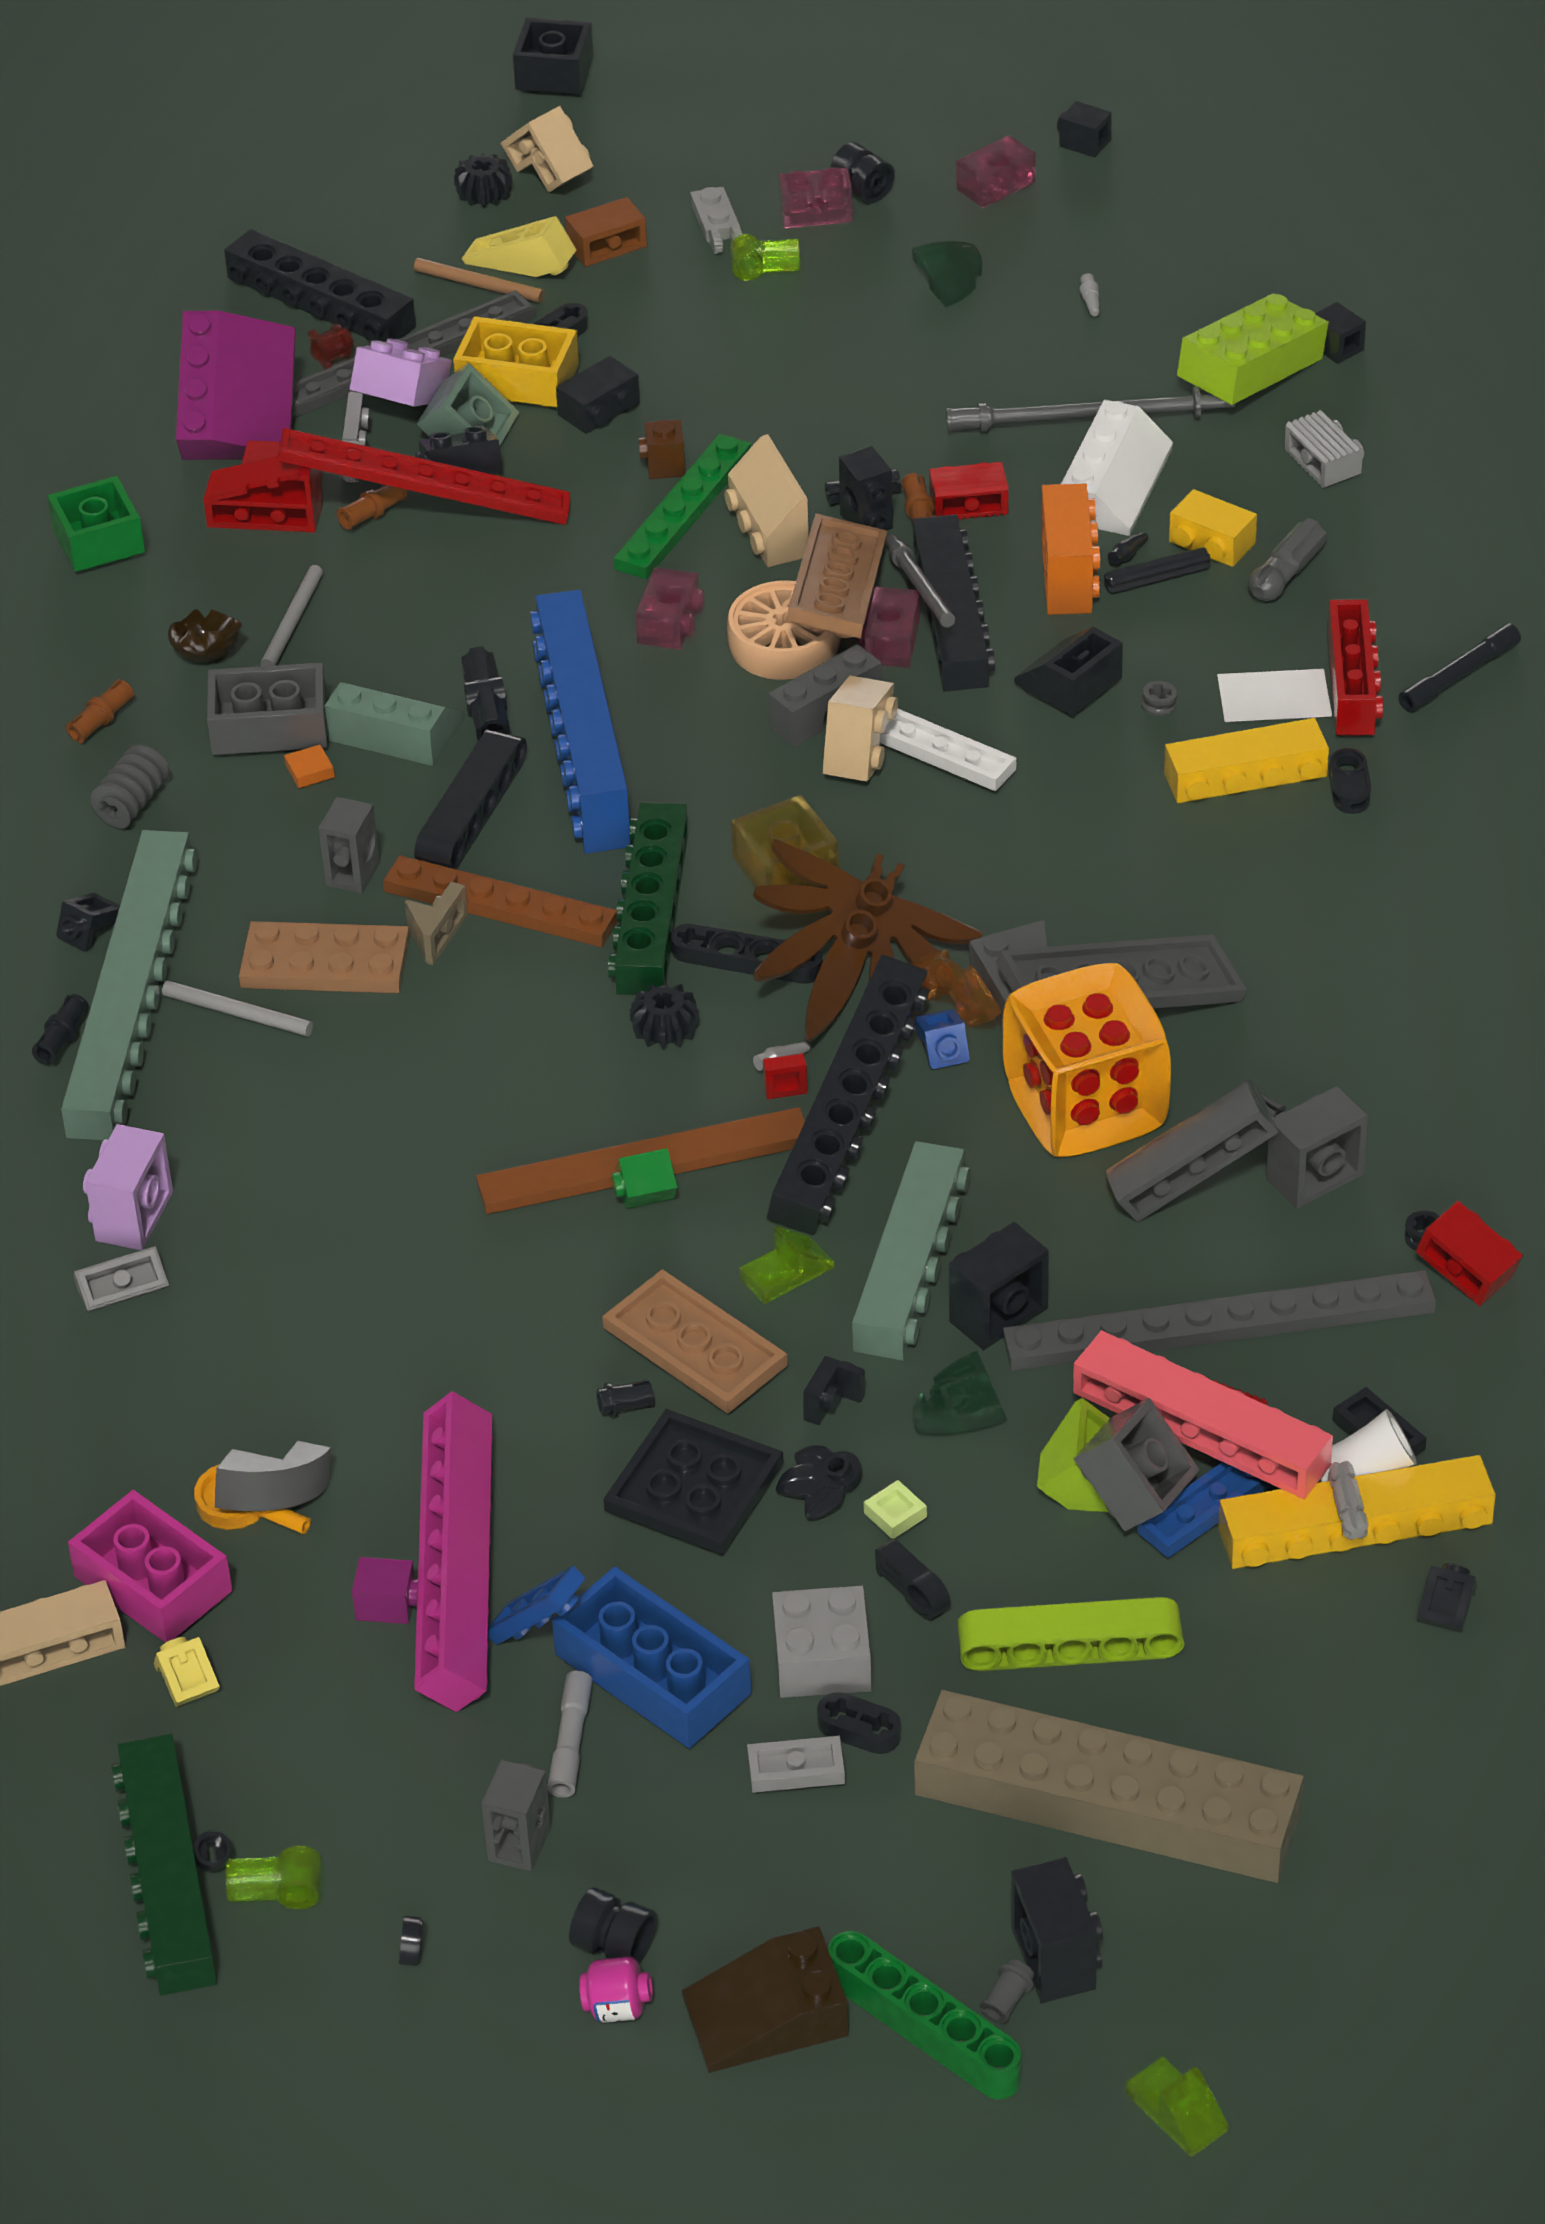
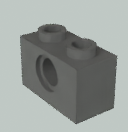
(349, 845)

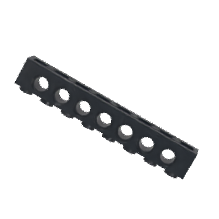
(847, 1096)

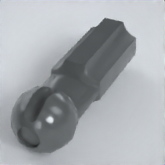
(1287, 559)

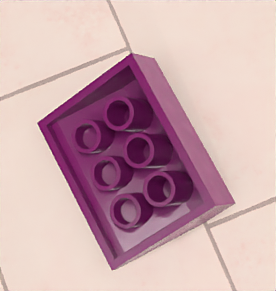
(232, 384)

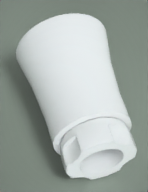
(1374, 1448)

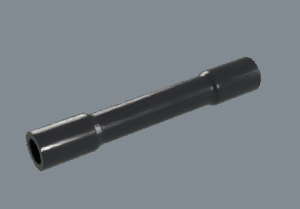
(1431, 686)

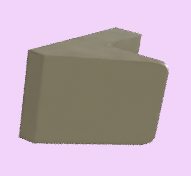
(436, 924)

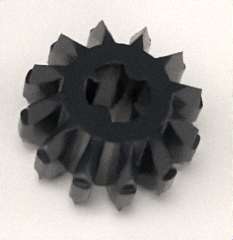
(483, 179)
(664, 1015)

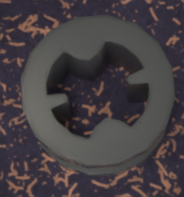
(1156, 706)

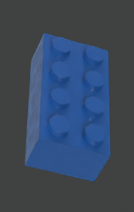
(652, 1657)

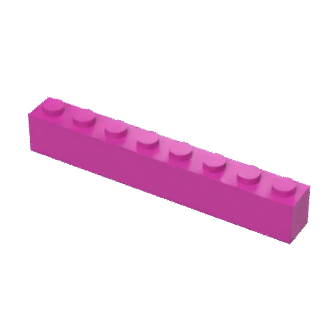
(454, 1553)

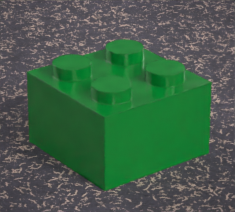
(96, 523)

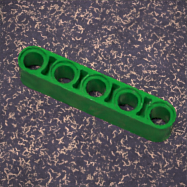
(932, 2033)

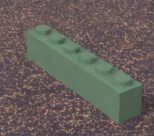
(910, 1251)

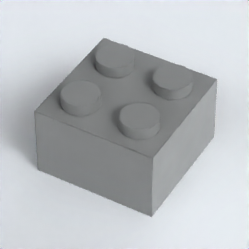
(821, 1641)

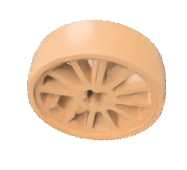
(760, 620)

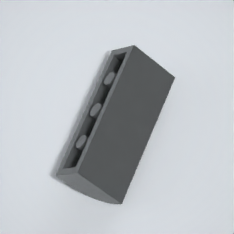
(1192, 1151)

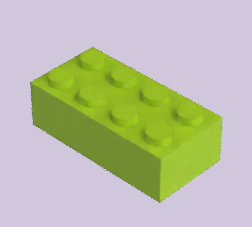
(1252, 348)

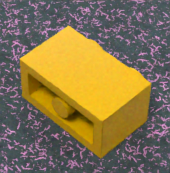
(1214, 525)

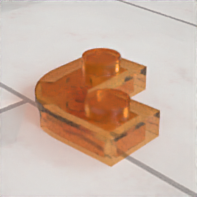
(965, 987)

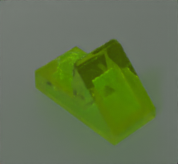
(786, 1267)
(1179, 2104)

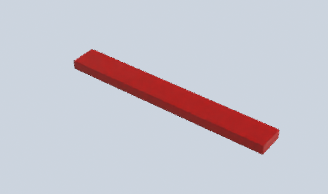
(423, 476)

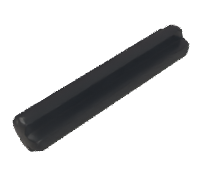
(1157, 570)

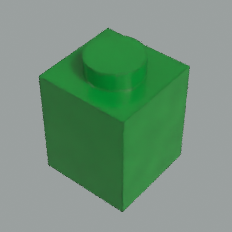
(644, 1178)

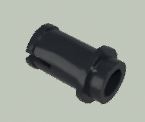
(624, 1397)

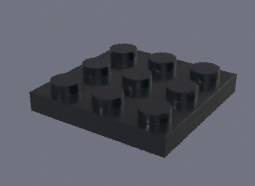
(693, 1481)

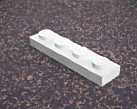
(948, 750)

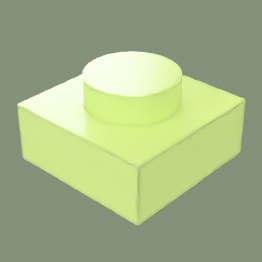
(895, 1509)

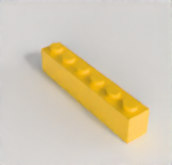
(1396, 1504)

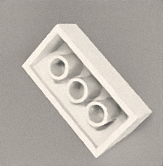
(1120, 464)

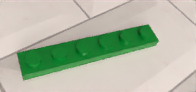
(680, 507)

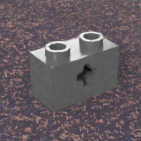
(516, 1815)

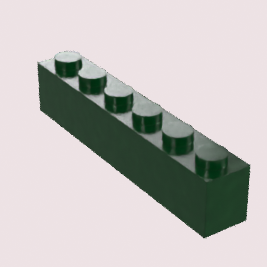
(166, 1865)

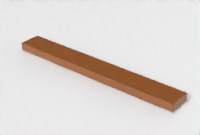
(593, 1169)

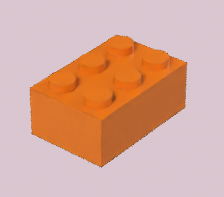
(1069, 549)

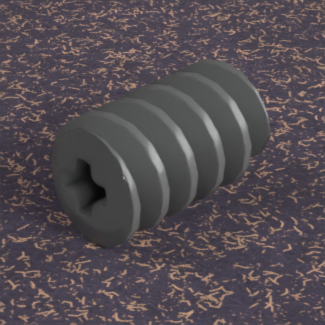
(129, 785)

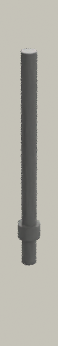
(903, 557)

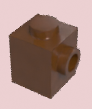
(663, 449)

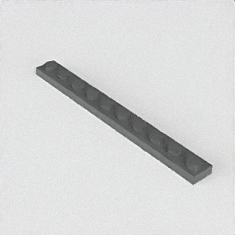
(1225, 1318)

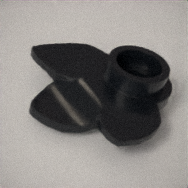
(818, 1479)

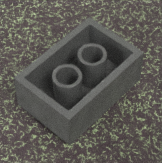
(266, 708)

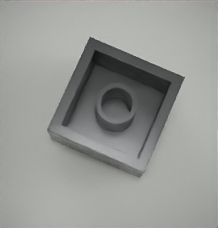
(1317, 1147)
(1136, 1464)

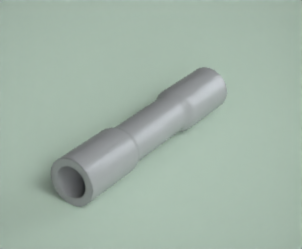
(566, 1756)

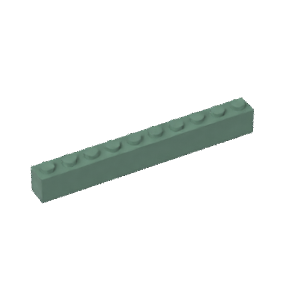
(129, 986)

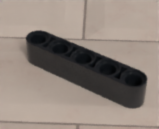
(471, 799)

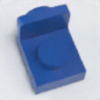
(944, 1038)

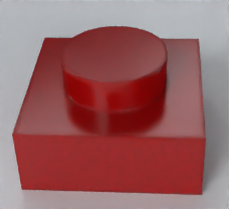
(785, 1076)

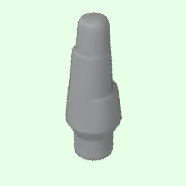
(1090, 293)
(777, 1051)

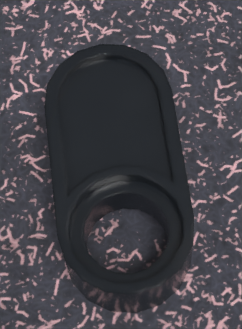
(1349, 788)

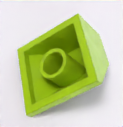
(1058, 1472)

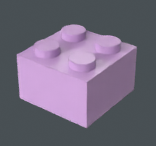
(398, 372)
(128, 1187)

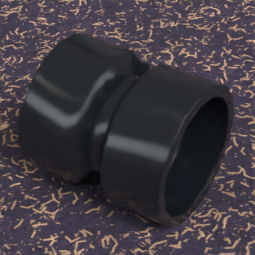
(868, 173)
(606, 1925)

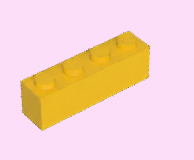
(1246, 760)

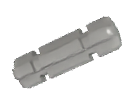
(1348, 1500)

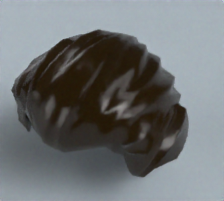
(203, 637)

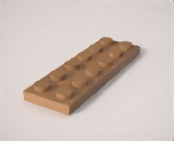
(836, 576)

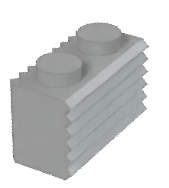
(1323, 448)

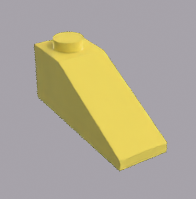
(524, 250)

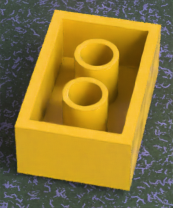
(520, 358)

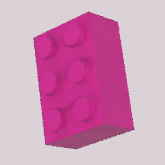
(151, 1566)

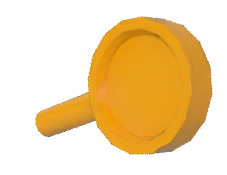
(231, 1519)

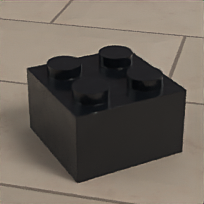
(553, 55)
(998, 1285)
(1055, 1929)

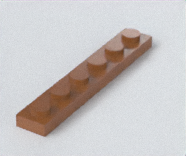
(504, 901)

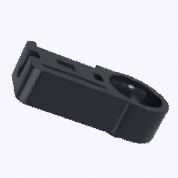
(913, 1579)

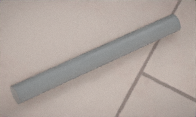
(292, 616)
(237, 1008)

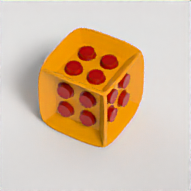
(1086, 1059)

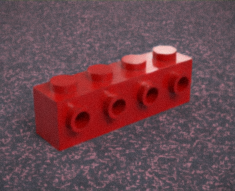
(1352, 667)

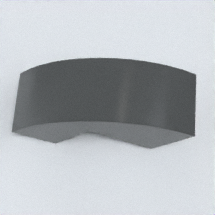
(268, 1483)

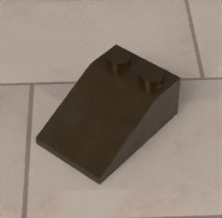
(768, 2002)

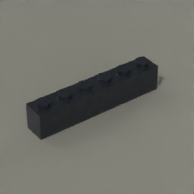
(961, 648)

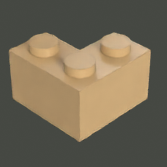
(550, 147)
(854, 727)

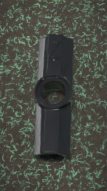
(484, 692)

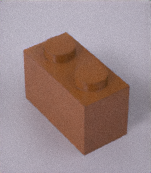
(606, 231)

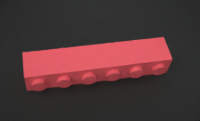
(1206, 1414)

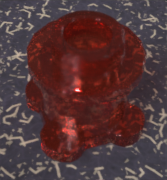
(330, 345)

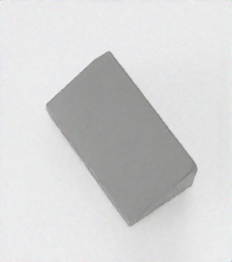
(120, 1279)

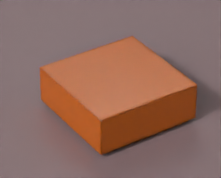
(309, 766)

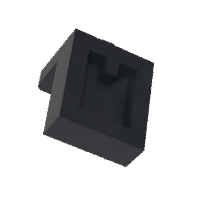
(82, 917)
(830, 1383)
(1447, 1597)

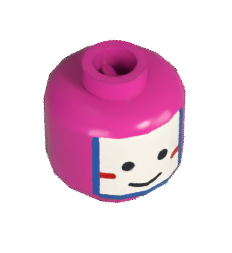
(615, 1989)

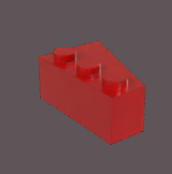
(264, 497)

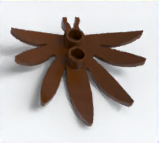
(860, 921)

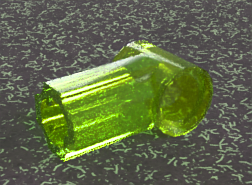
(763, 256)
(288, 1878)

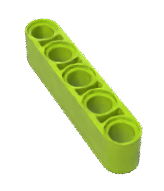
(1070, 1634)

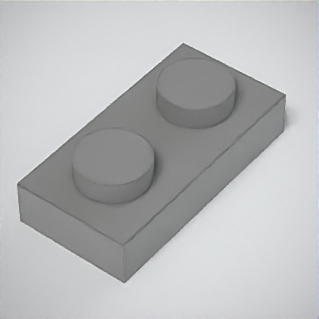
(796, 1764)

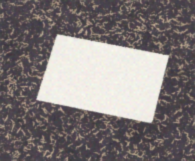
(1274, 695)

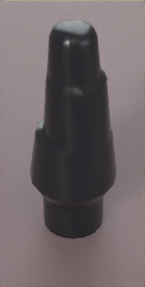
(1127, 548)

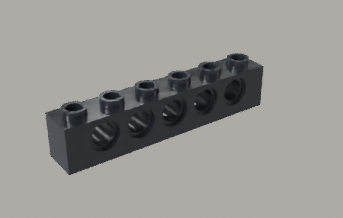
(319, 287)

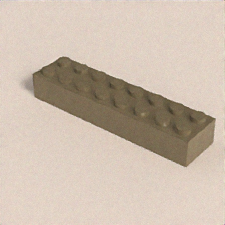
(1109, 1785)

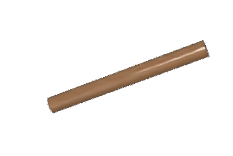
(477, 280)

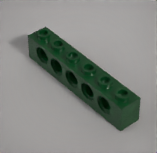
(650, 897)

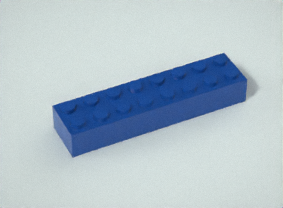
(580, 722)

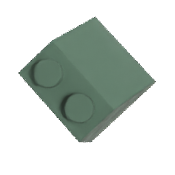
(466, 402)

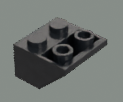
(1075, 670)

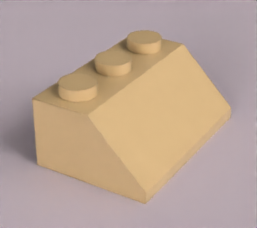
(769, 504)

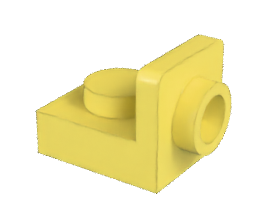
(186, 1670)

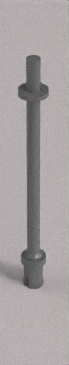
(985, 417)

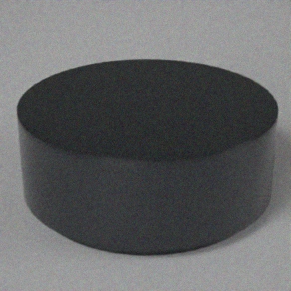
(410, 1940)

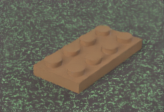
(324, 957)
(695, 1341)

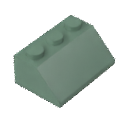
(389, 723)

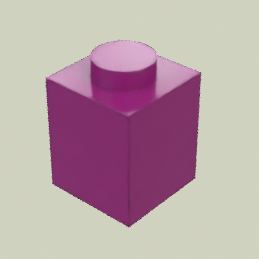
(384, 1590)

